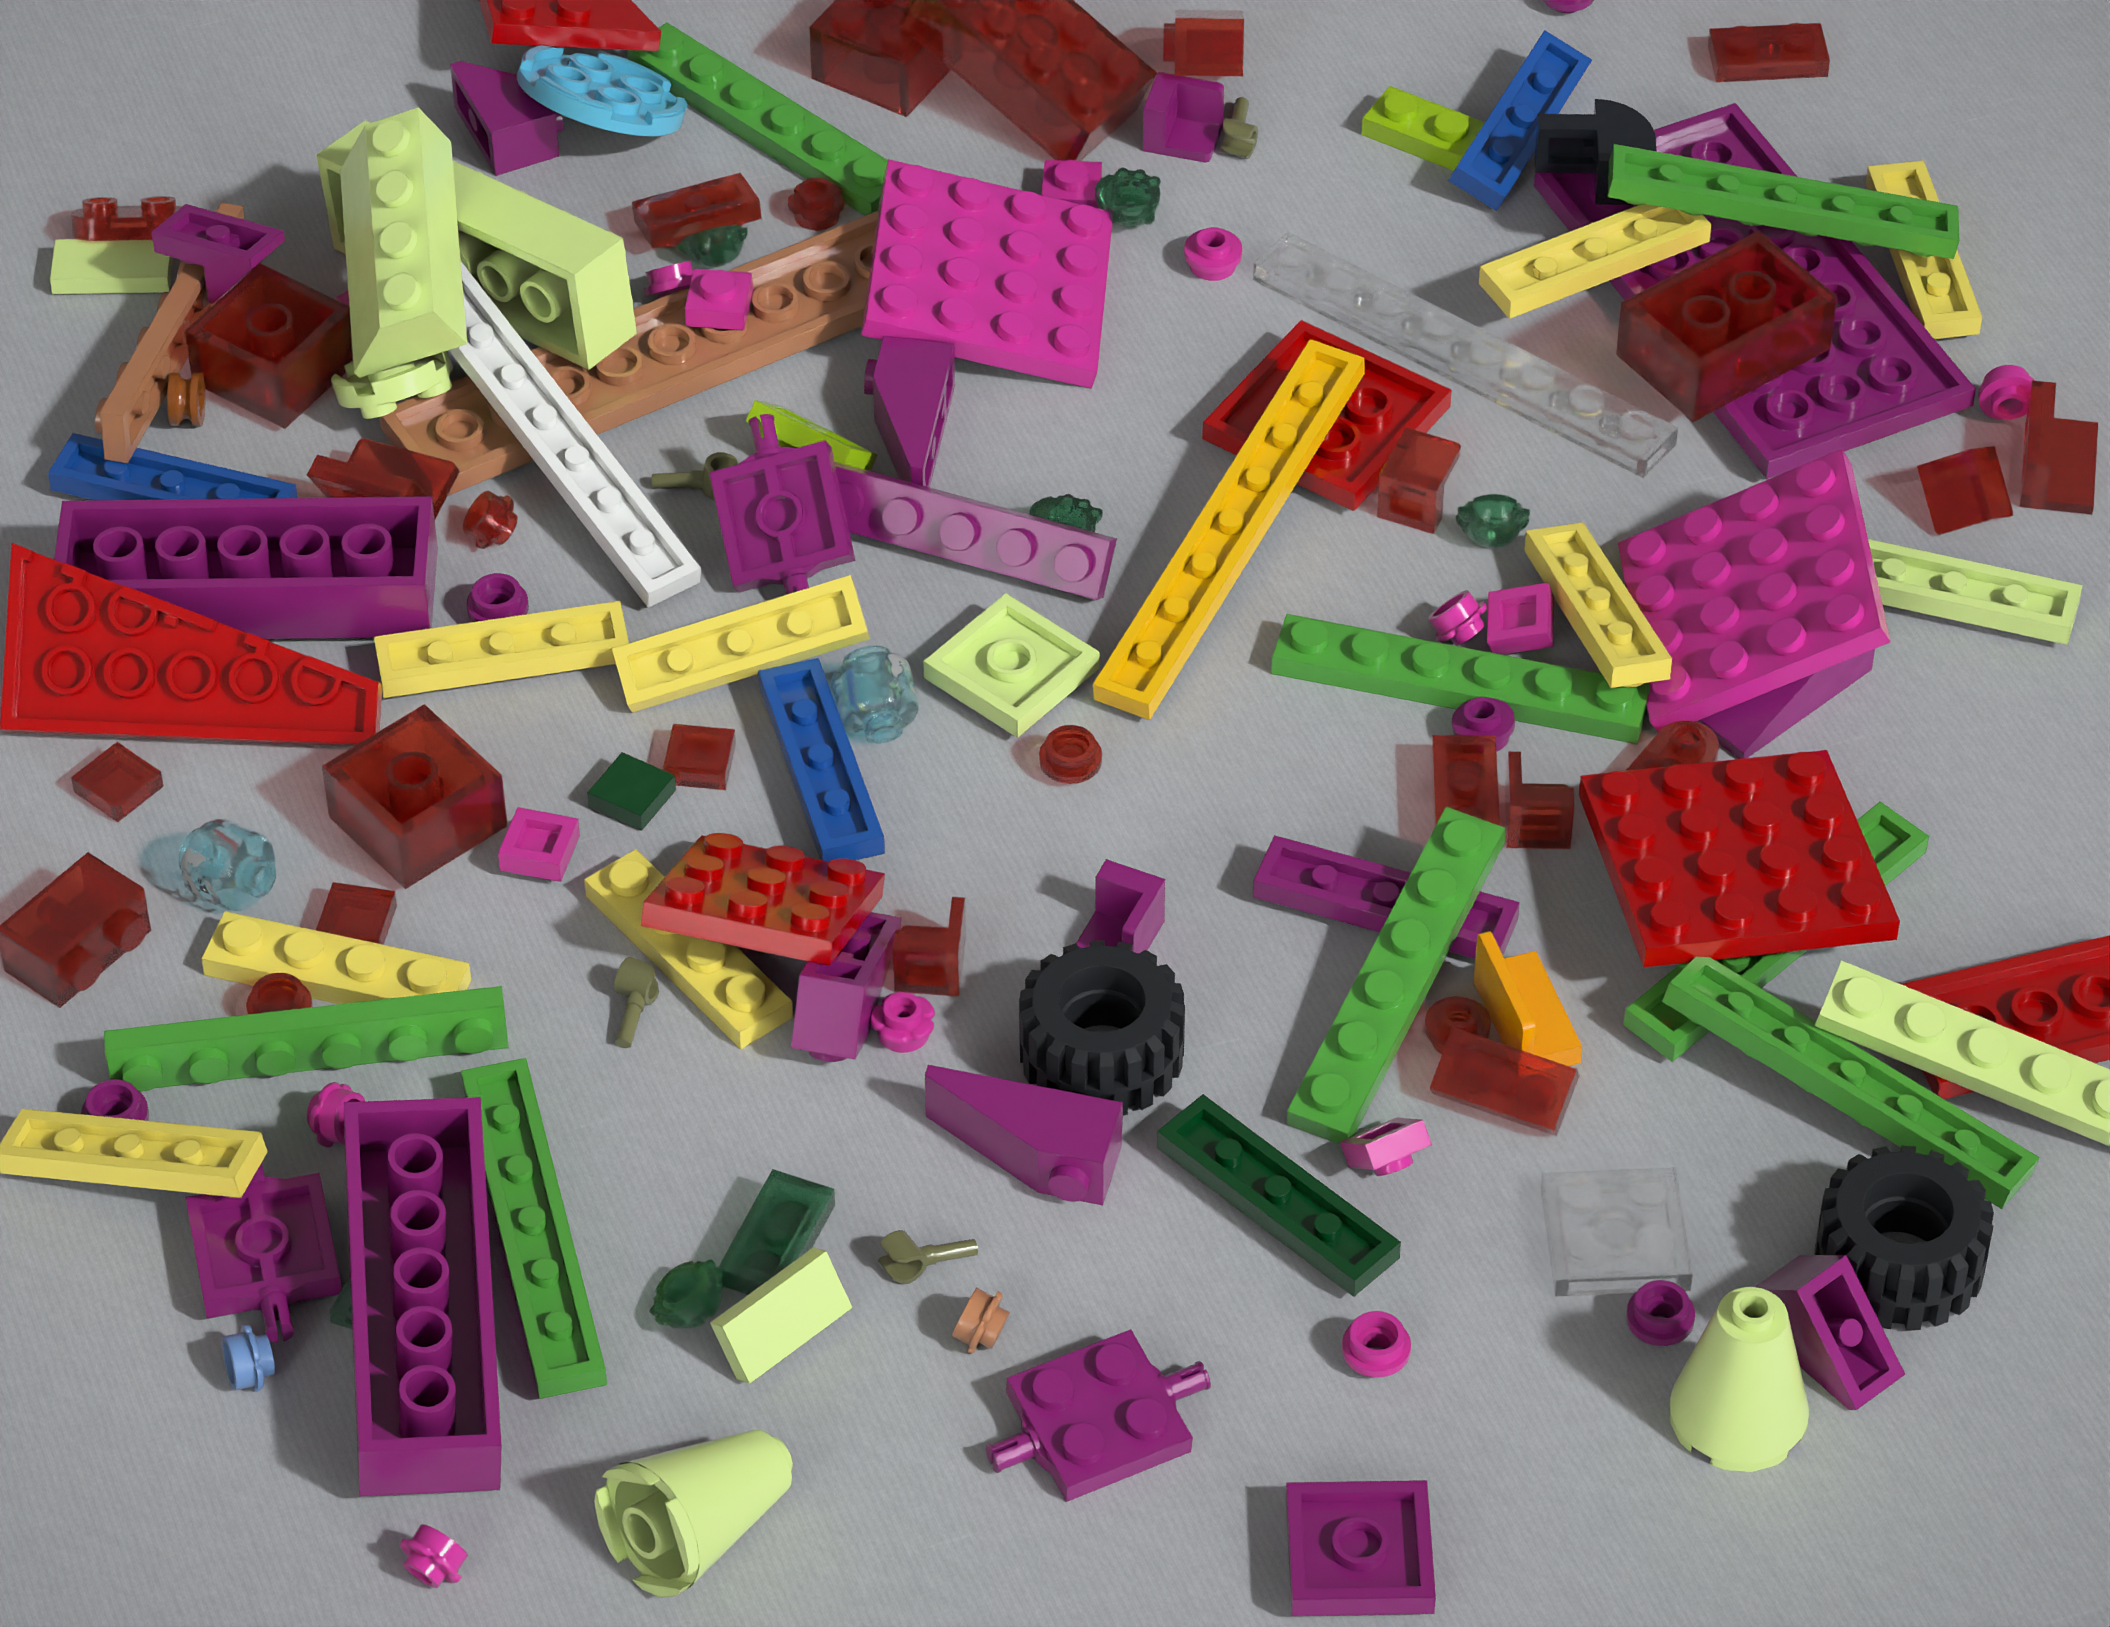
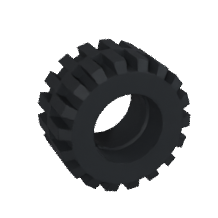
(1107, 989)
(1918, 1198)

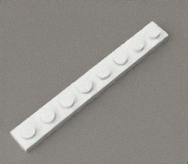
(571, 453)

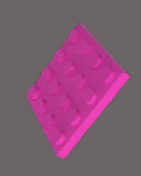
(990, 271)
(1757, 589)

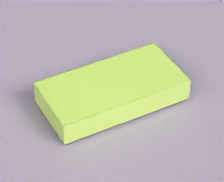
(109, 267)
(781, 1315)

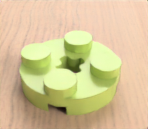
(379, 391)

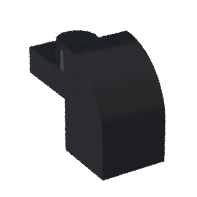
(1586, 142)

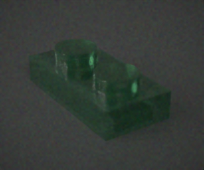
(776, 1230)

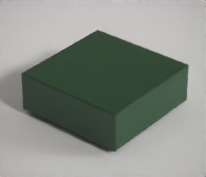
(631, 791)

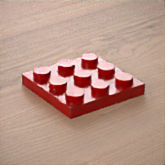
(1364, 433)
(764, 898)

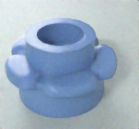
(247, 1359)

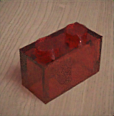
(1205, 43)
(74, 930)

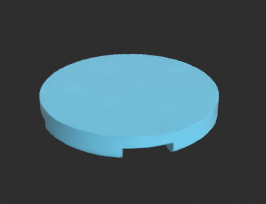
(601, 91)

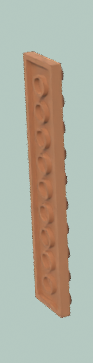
(795, 304)

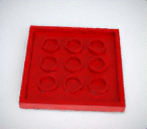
(1737, 858)

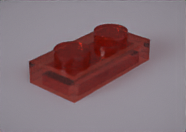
(1768, 52)
(696, 208)
(1465, 776)
(1504, 1081)

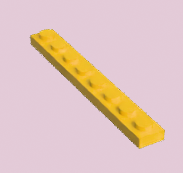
(1228, 530)

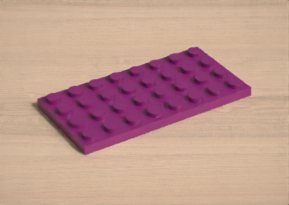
(1881, 360)

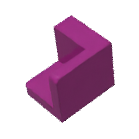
(1183, 117)
(1126, 907)

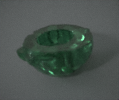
(1129, 197)
(714, 246)
(1068, 511)
(1492, 520)
(688, 1295)

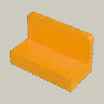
(1524, 1003)

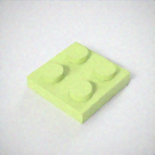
(1011, 665)

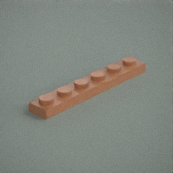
(159, 351)

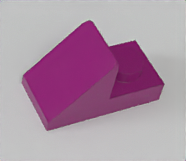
(217, 241)

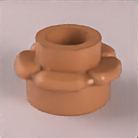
(981, 1320)

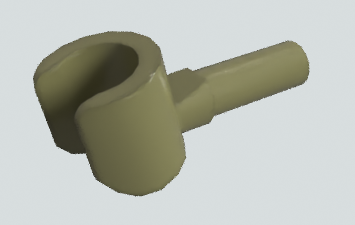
(1239, 136)
(695, 478)
(637, 982)
(908, 1261)

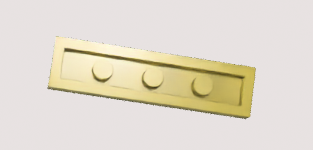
(1590, 256)
(1933, 285)
(1598, 605)
(740, 643)
(500, 649)
(328, 964)
(706, 971)
(132, 1152)

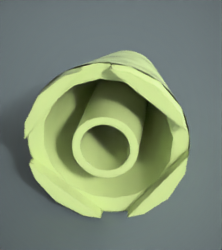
(1742, 1386)
(689, 1505)

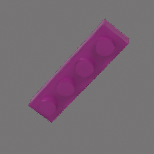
(1363, 892)

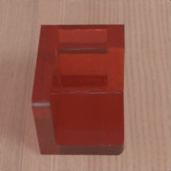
(1415, 480)
(1965, 489)
(1536, 813)
(931, 957)

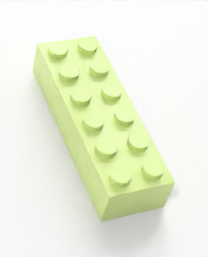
(539, 265)

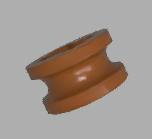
(186, 399)

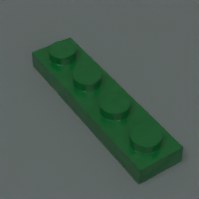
(1278, 1195)

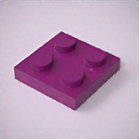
(1360, 1548)

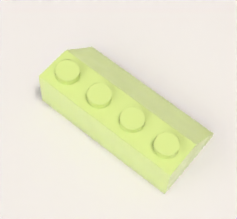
(401, 243)

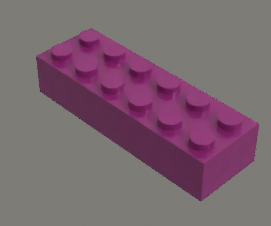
(267, 561)
(421, 1297)

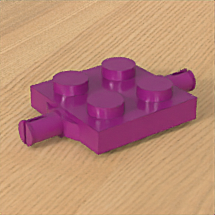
(781, 513)
(264, 1249)
(1098, 1415)

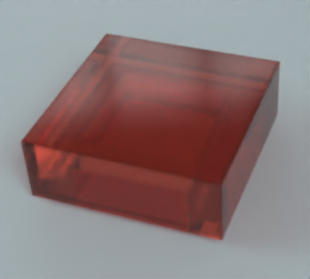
(700, 756)
(117, 781)
(358, 912)

